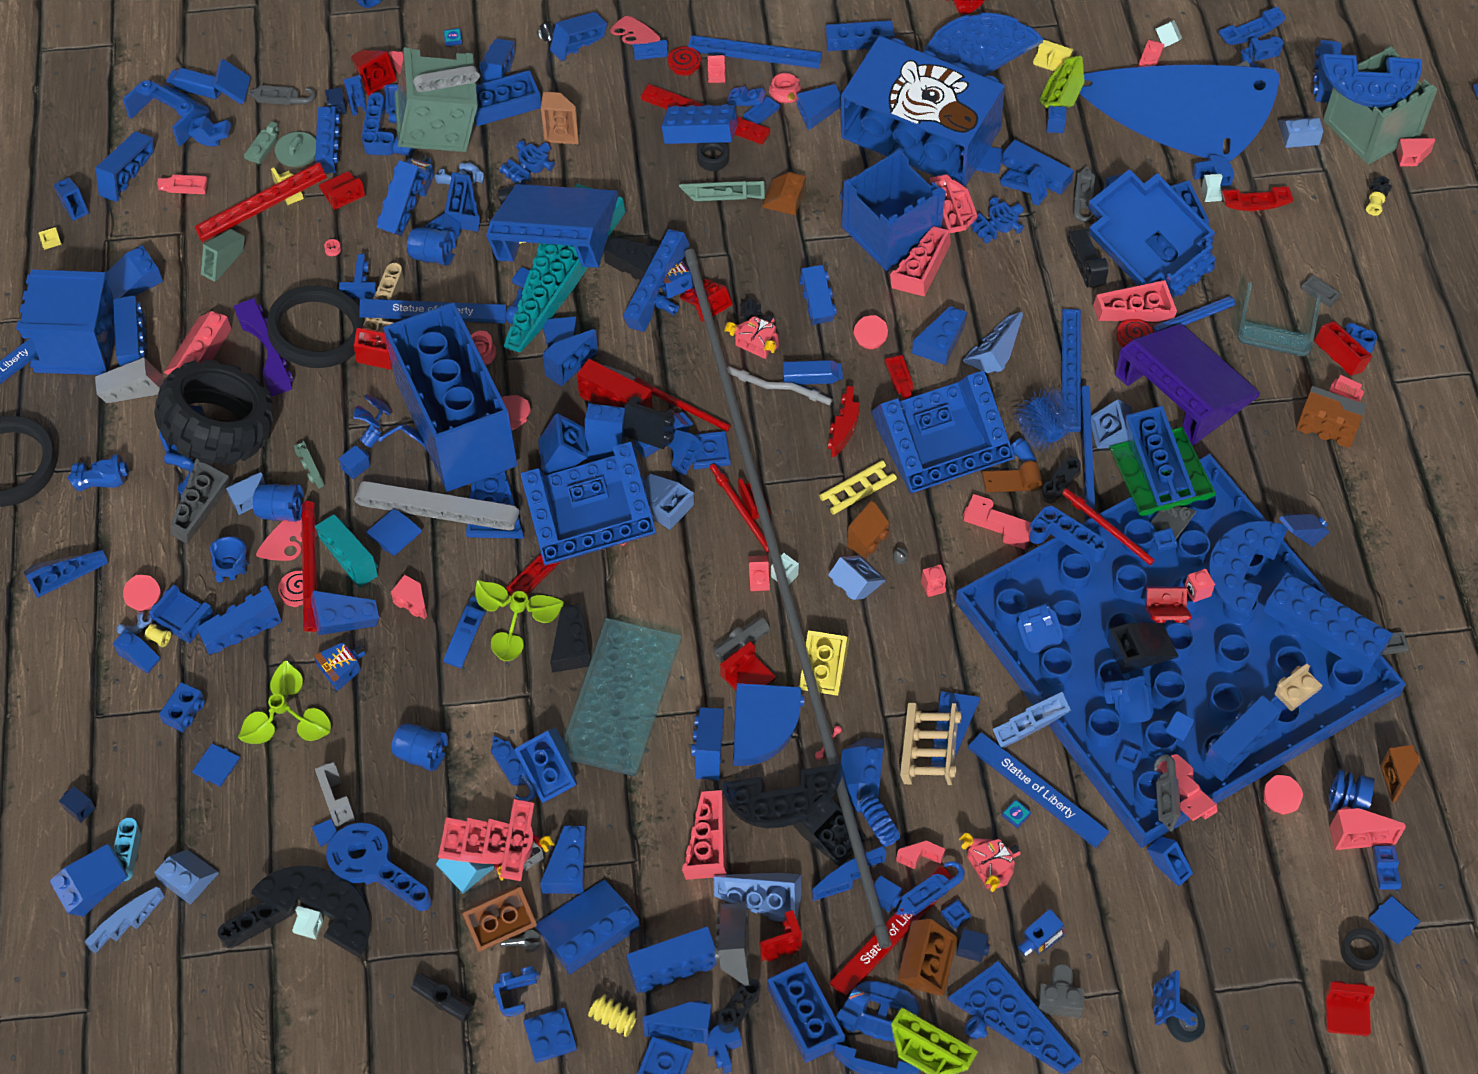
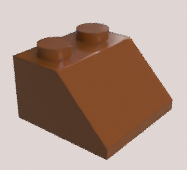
(785, 193)
(868, 530)
(1398, 769)

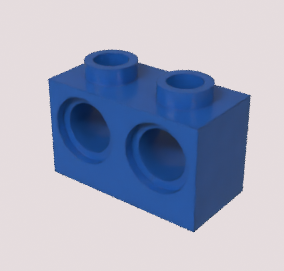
(177, 705)

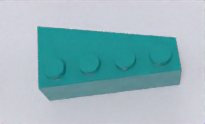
(347, 550)

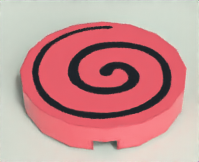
(291, 589)

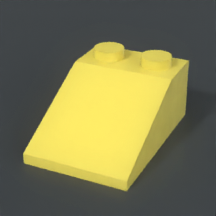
(827, 659)

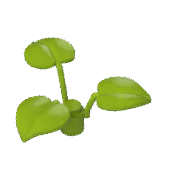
(493, 595)
(285, 682)

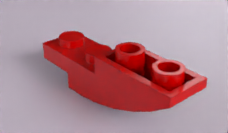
(845, 423)

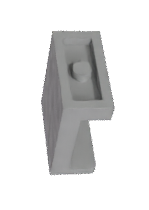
(339, 809)

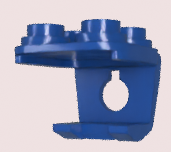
(1039, 628)
(1131, 699)
(508, 982)

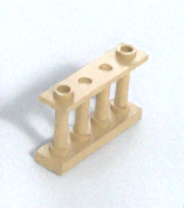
(913, 734)

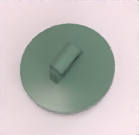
(296, 149)

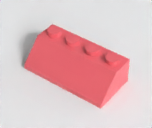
(202, 340)

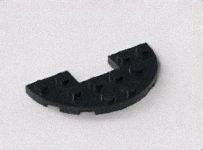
(783, 806)
(324, 893)

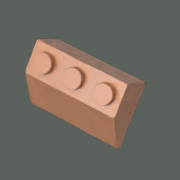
(559, 119)

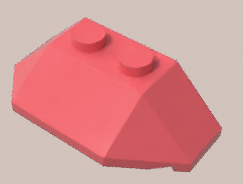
(958, 205)

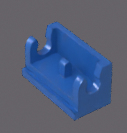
(355, 93)

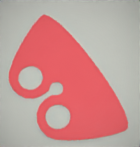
(641, 31)
(279, 539)

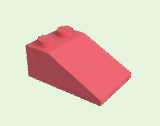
(1363, 829)

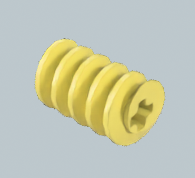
(613, 1015)

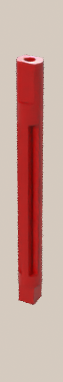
(308, 564)

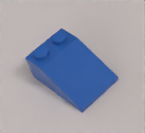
(133, 274)
(569, 355)
(547, 764)
(88, 880)
(682, 1023)

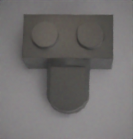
(1060, 996)

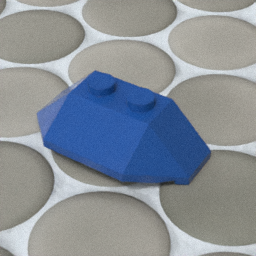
(862, 768)

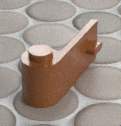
(1025, 479)

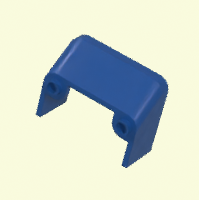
(185, 105)

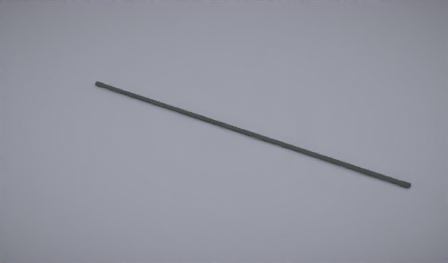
(880, 928)

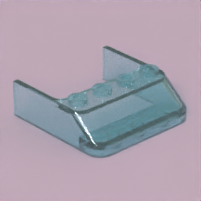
(1275, 338)

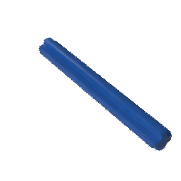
(1197, 314)

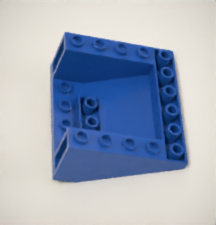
(553, 217)
(944, 433)
(589, 506)

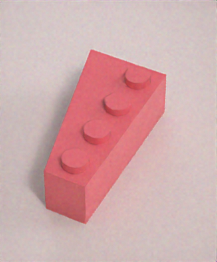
(922, 264)
(1143, 302)
(707, 845)

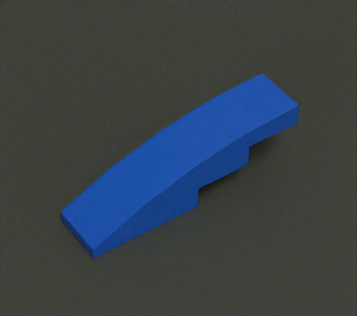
(843, 877)

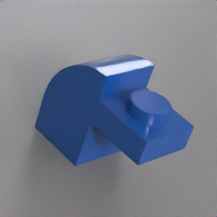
(208, 133)
(1214, 165)
(719, 1044)

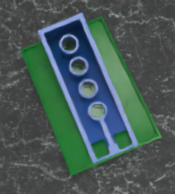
(1159, 464)

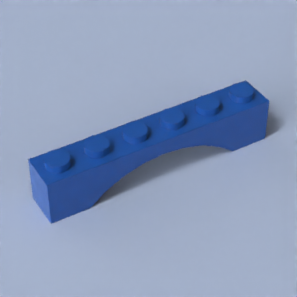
(642, 303)

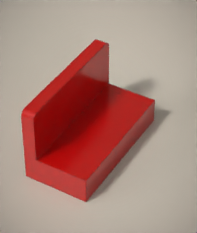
(748, 499)

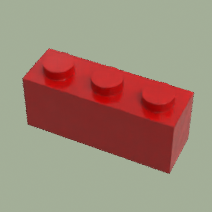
(1343, 348)

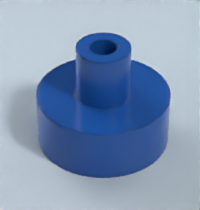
(975, 1028)

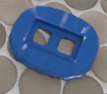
(888, 997)

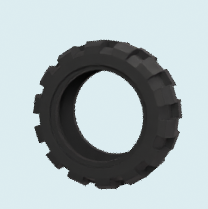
(206, 437)

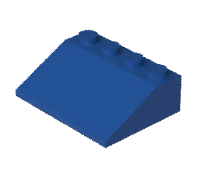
(588, 926)

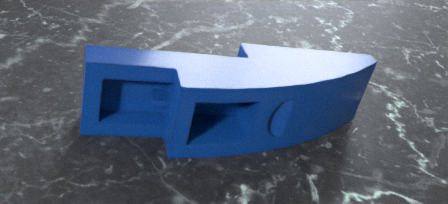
(465, 634)

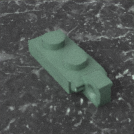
(262, 144)
(302, 451)

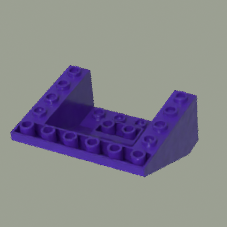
(1189, 376)

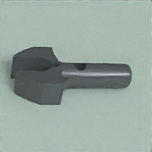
(523, 941)

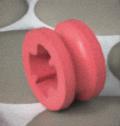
(333, 251)

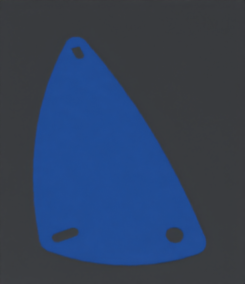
(1187, 104)

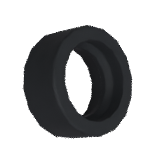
(713, 164)
(1369, 936)

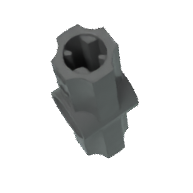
(740, 638)

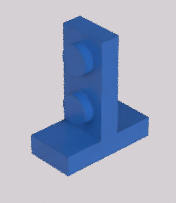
(1032, 183)
(360, 287)

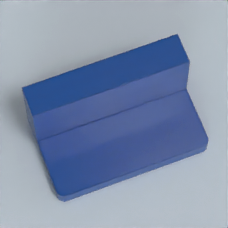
(650, 50)

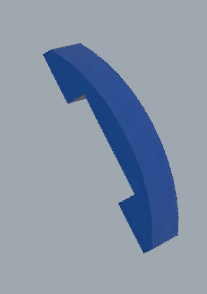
(1254, 29)
(847, 1057)

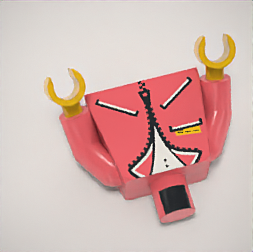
(755, 335)
(990, 860)

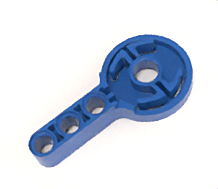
(374, 864)

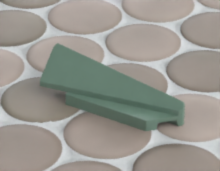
(725, 191)

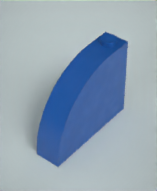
(764, 721)

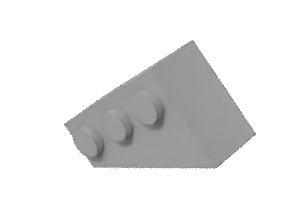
(129, 382)

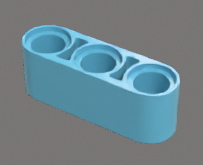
(126, 840)

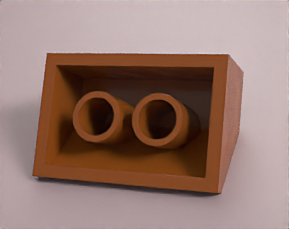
(498, 917)
(927, 957)

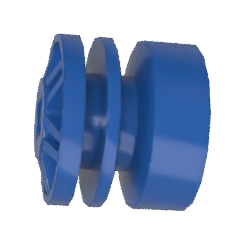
(1349, 793)

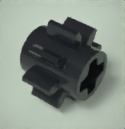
(546, 31)
(1381, 185)
(750, 309)

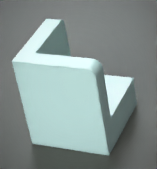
(1169, 33)
(1211, 188)
(790, 566)
(308, 922)

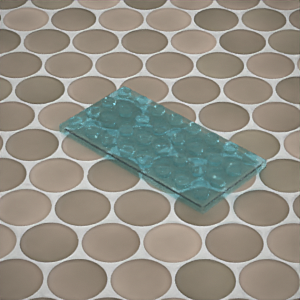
(621, 697)

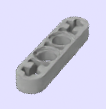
(427, 82)

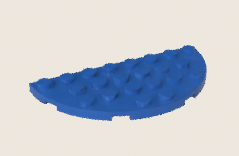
(983, 41)

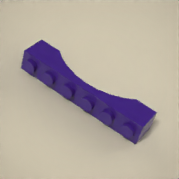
(274, 372)

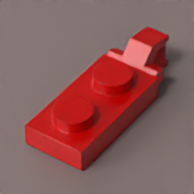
(899, 376)

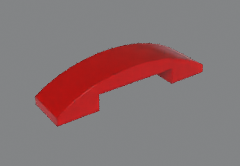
(1257, 201)

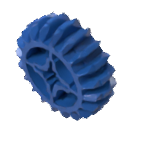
(878, 819)

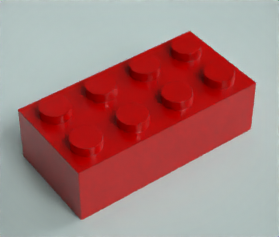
(609, 387)

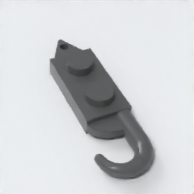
(280, 95)
(1083, 193)
(1168, 793)

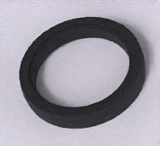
(305, 294)
(47, 466)

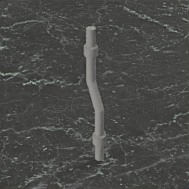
(813, 395)

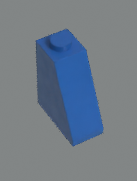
(818, 104)

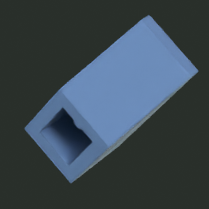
(242, 492)

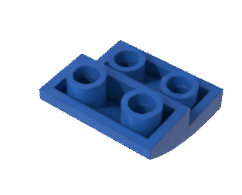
(394, 532)

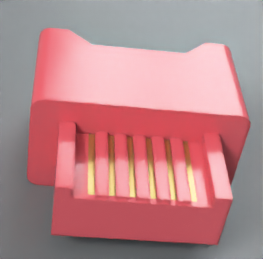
(1347, 388)

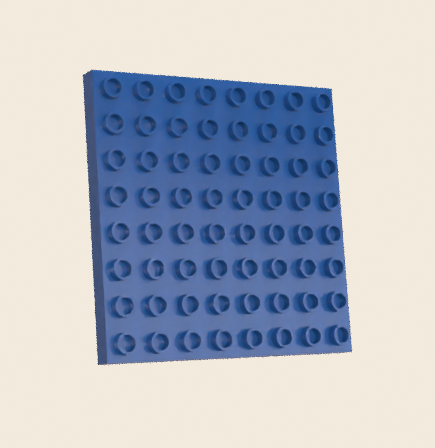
(1218, 664)

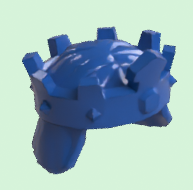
(228, 557)

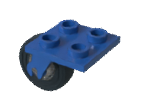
(1182, 1019)

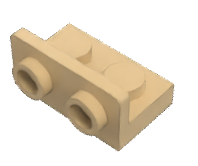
(1297, 687)

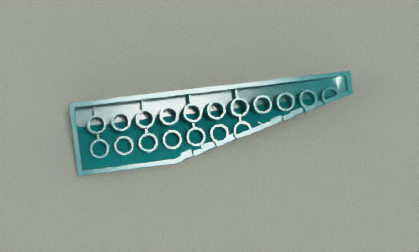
(548, 285)

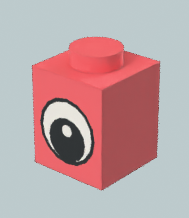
(1199, 585)

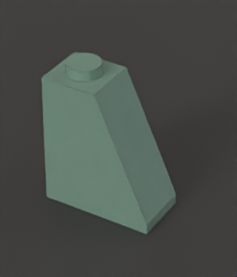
(221, 253)

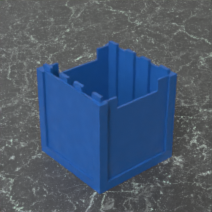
(890, 209)
(69, 321)

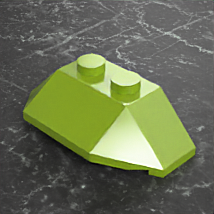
(1064, 84)
(929, 1047)

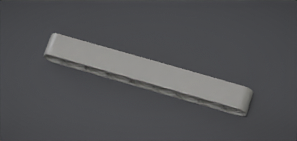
(437, 505)

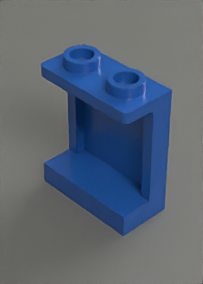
(180, 614)

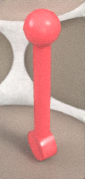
(819, 754)

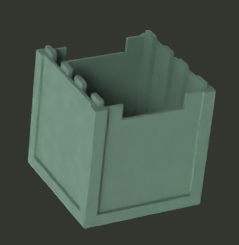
(435, 117)
(1375, 130)

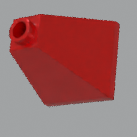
(373, 69)

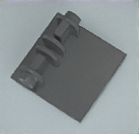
(1174, 518)

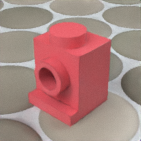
(934, 580)

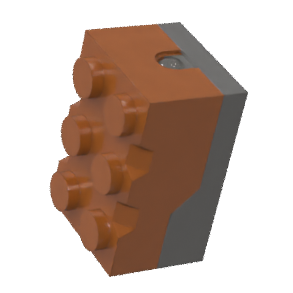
(1331, 416)

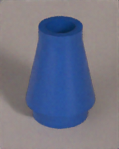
(1022, 450)

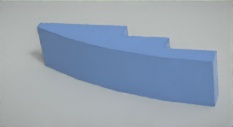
(1032, 720)
(131, 914)

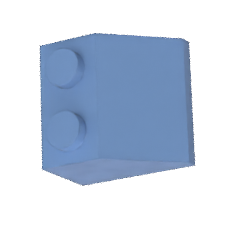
(1301, 131)
(1110, 424)
(855, 577)
(186, 875)

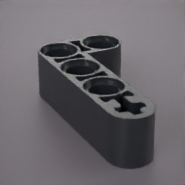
(1092, 269)
(258, 925)

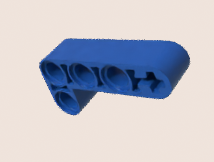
(373, 139)
(1092, 546)

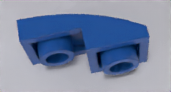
(743, 97)

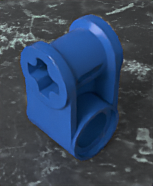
(1363, 336)

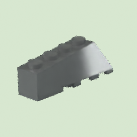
(198, 499)
(732, 940)

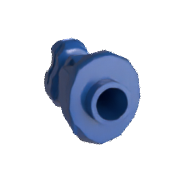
(103, 474)

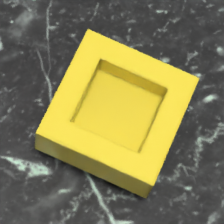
(50, 238)

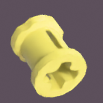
(1376, 201)
(157, 635)

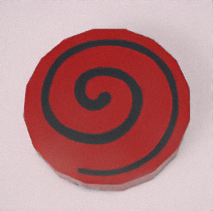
(684, 61)
(1131, 330)

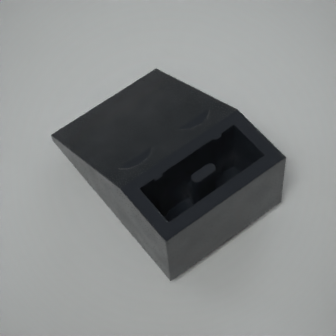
(1140, 645)
(828, 832)

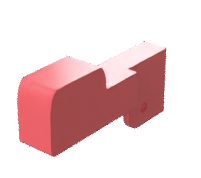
(1014, 529)
(1190, 791)

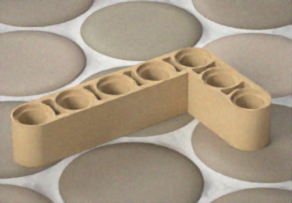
(388, 290)

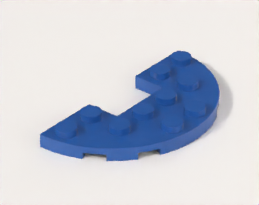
(1372, 88)
(1232, 560)

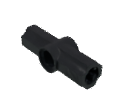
(452, 1004)

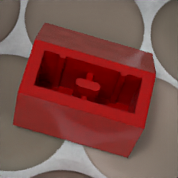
(372, 348)

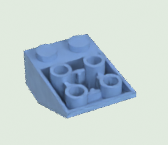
(668, 500)

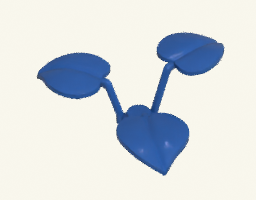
(373, 433)

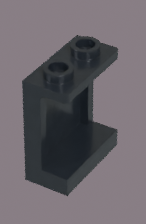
(648, 424)

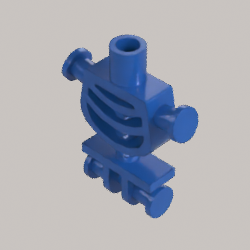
(534, 162)
(1005, 219)

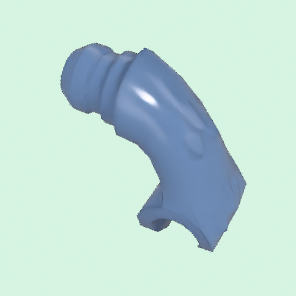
(474, 170)
(443, 178)
(141, 624)

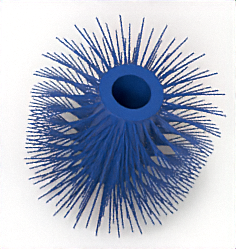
(1046, 419)

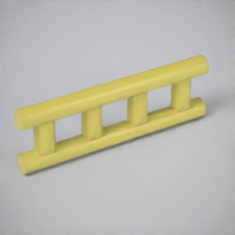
(853, 496)

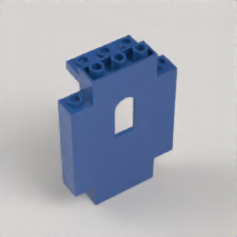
(1133, 213)

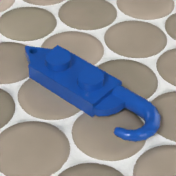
(512, 767)
(929, 891)

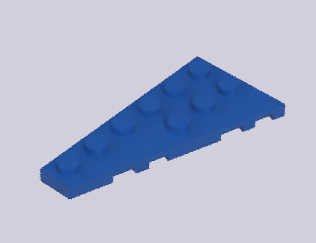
(496, 490)
(1011, 1013)

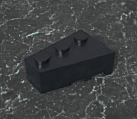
(629, 256)
(570, 642)

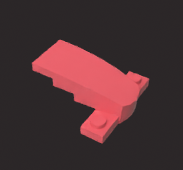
(492, 840)

